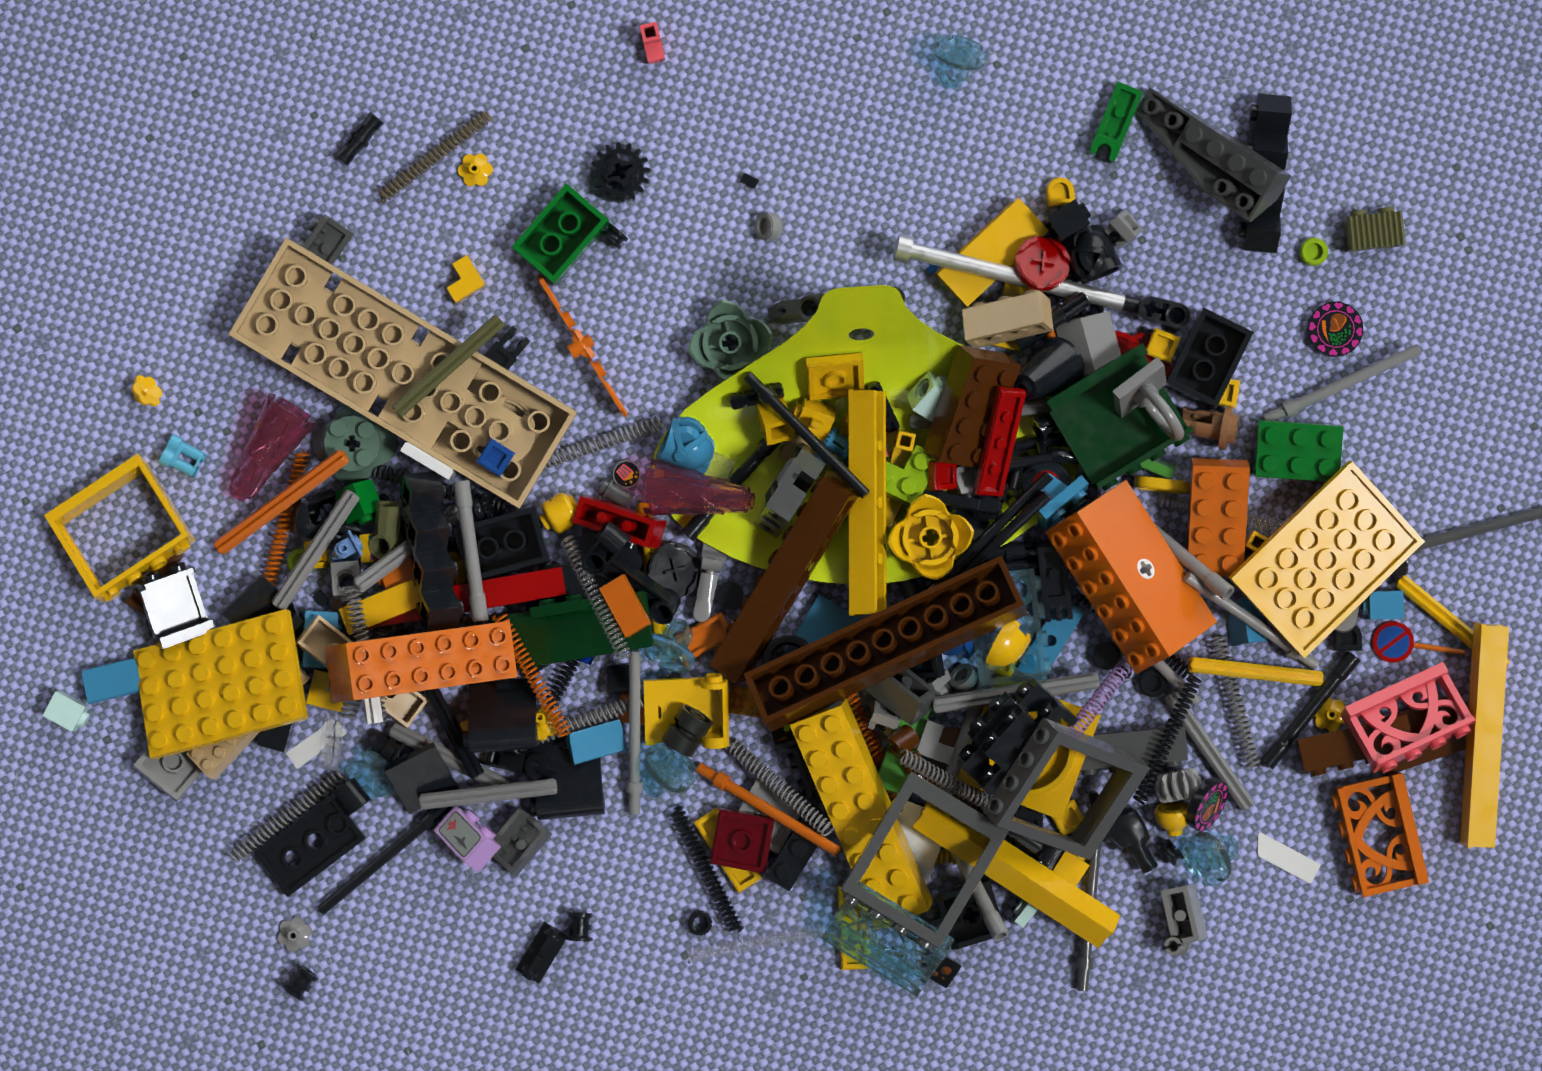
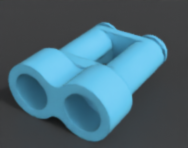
(171, 455)

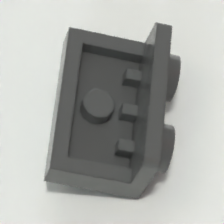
(327, 238)
(519, 840)

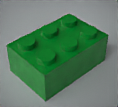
(561, 234)
(1296, 450)

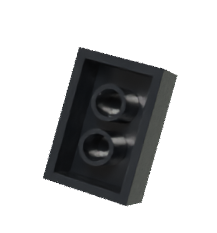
(1208, 358)
(508, 542)

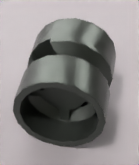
(685, 733)

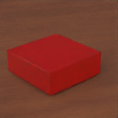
(942, 476)

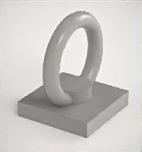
(1143, 391)

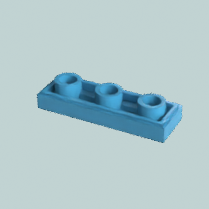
(1061, 631)

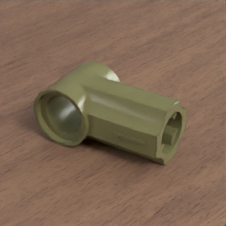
(386, 528)

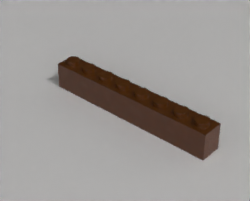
(783, 579)

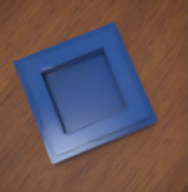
(495, 457)

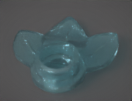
(369, 773)

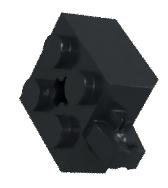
(964, 931)

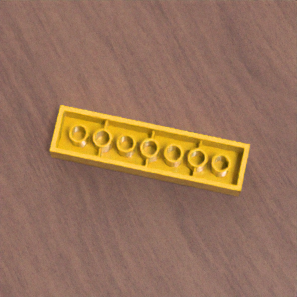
(857, 803)

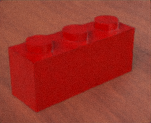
(643, 528)

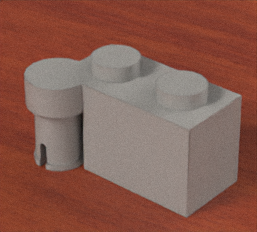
(1183, 918)

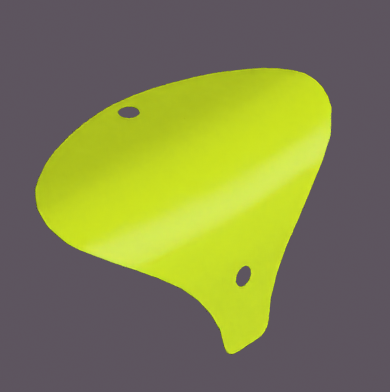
(894, 356)

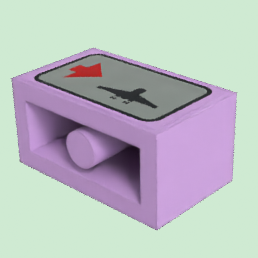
(467, 837)

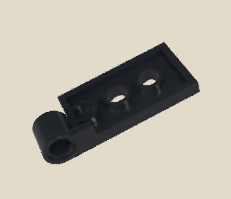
(330, 820)

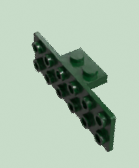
(570, 631)

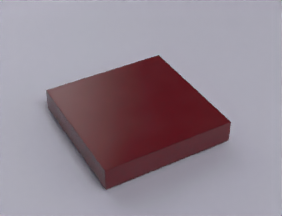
(742, 840)

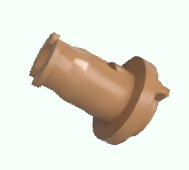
(1213, 425)

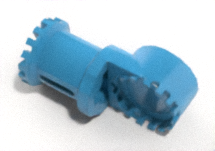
(835, 436)

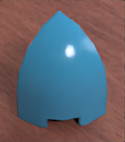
(1242, 633)

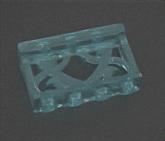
(1043, 665)
(892, 962)

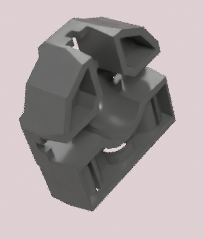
(789, 489)

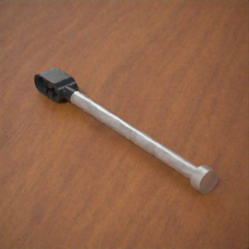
(906, 250)

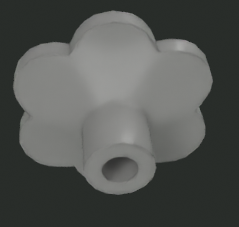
(301, 931)

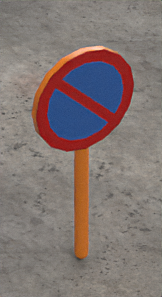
(1395, 642)

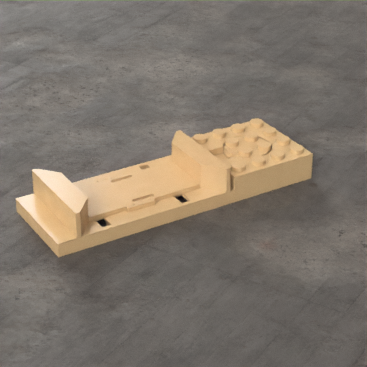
(363, 348)

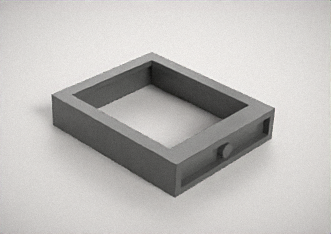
(1030, 764)
(953, 807)

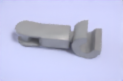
(712, 562)

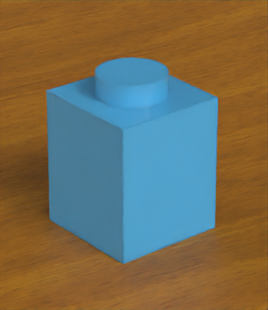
(1383, 605)

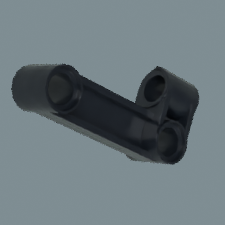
(604, 559)

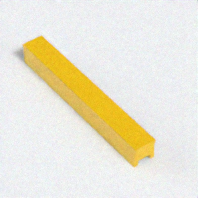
(868, 514)
(1485, 738)
(1022, 876)

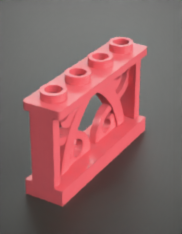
(1425, 685)

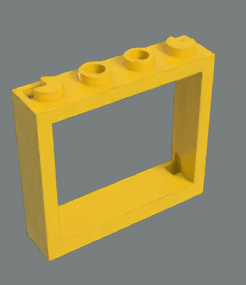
(94, 494)

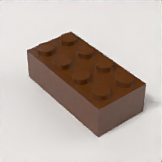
(967, 403)

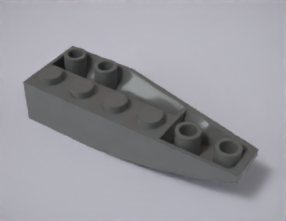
(1214, 158)

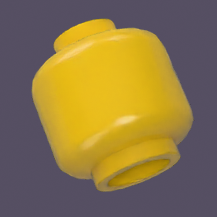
(558, 512)

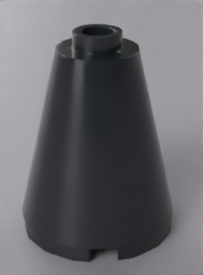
(1050, 369)

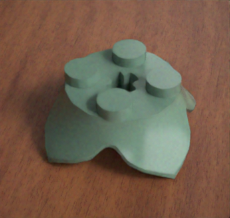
(729, 320)
(375, 448)

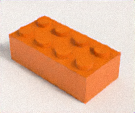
(1218, 513)

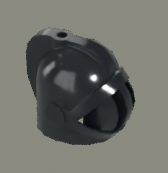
(1092, 255)

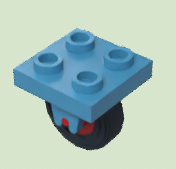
(1064, 494)

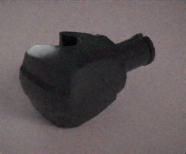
(306, 527)
(1132, 836)

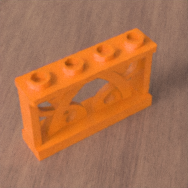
(1410, 860)

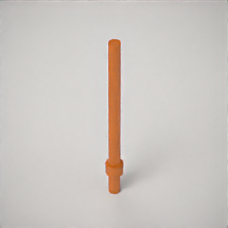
(723, 782)

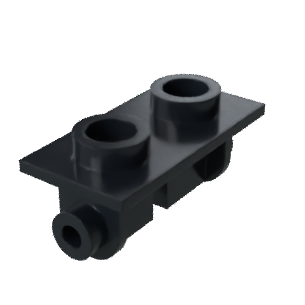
(541, 953)

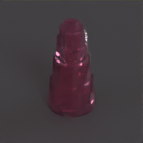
(273, 438)
(689, 492)

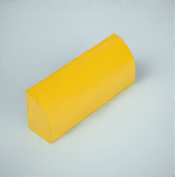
(993, 243)

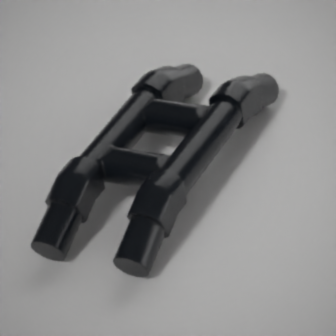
(1042, 455)

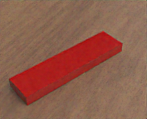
(999, 441)

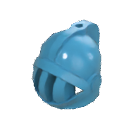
(687, 445)

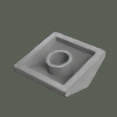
(1093, 339)

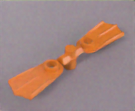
(582, 345)

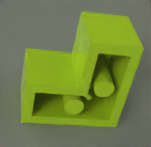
(911, 482)

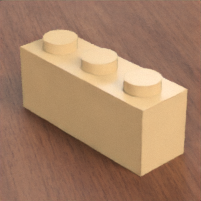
(1007, 319)

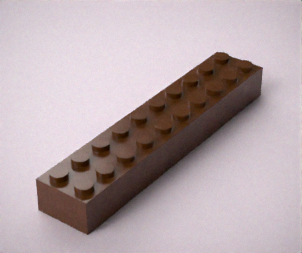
(885, 644)

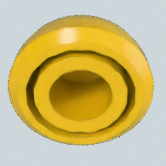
(1172, 817)

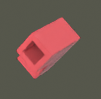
(652, 43)

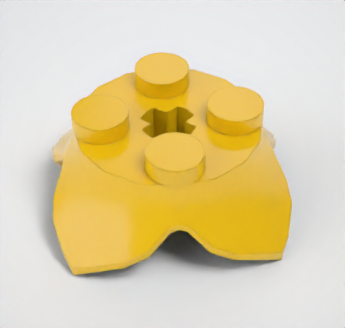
(952, 533)

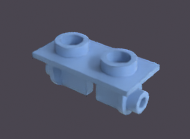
(347, 548)

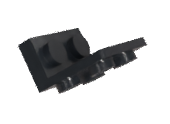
(257, 601)

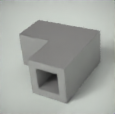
(930, 746)

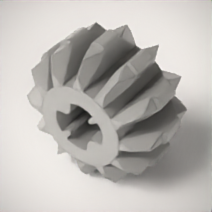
(1177, 785)

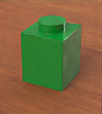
(366, 506)

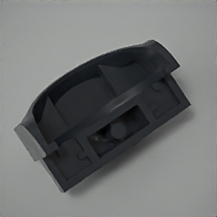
(1006, 730)

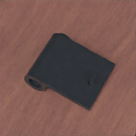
(501, 716)
(578, 785)

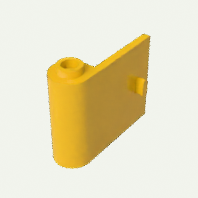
(703, 693)

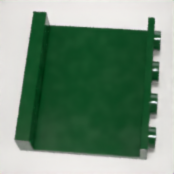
(1098, 434)

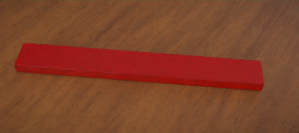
(503, 592)

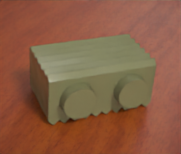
(1374, 230)

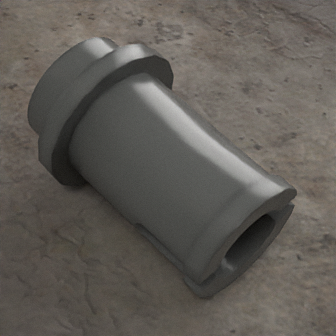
(615, 493)

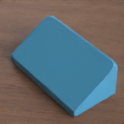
(111, 681)
(596, 742)

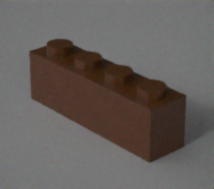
(1341, 748)

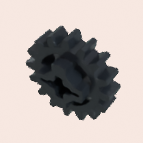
(632, 166)

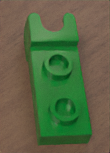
(1116, 120)

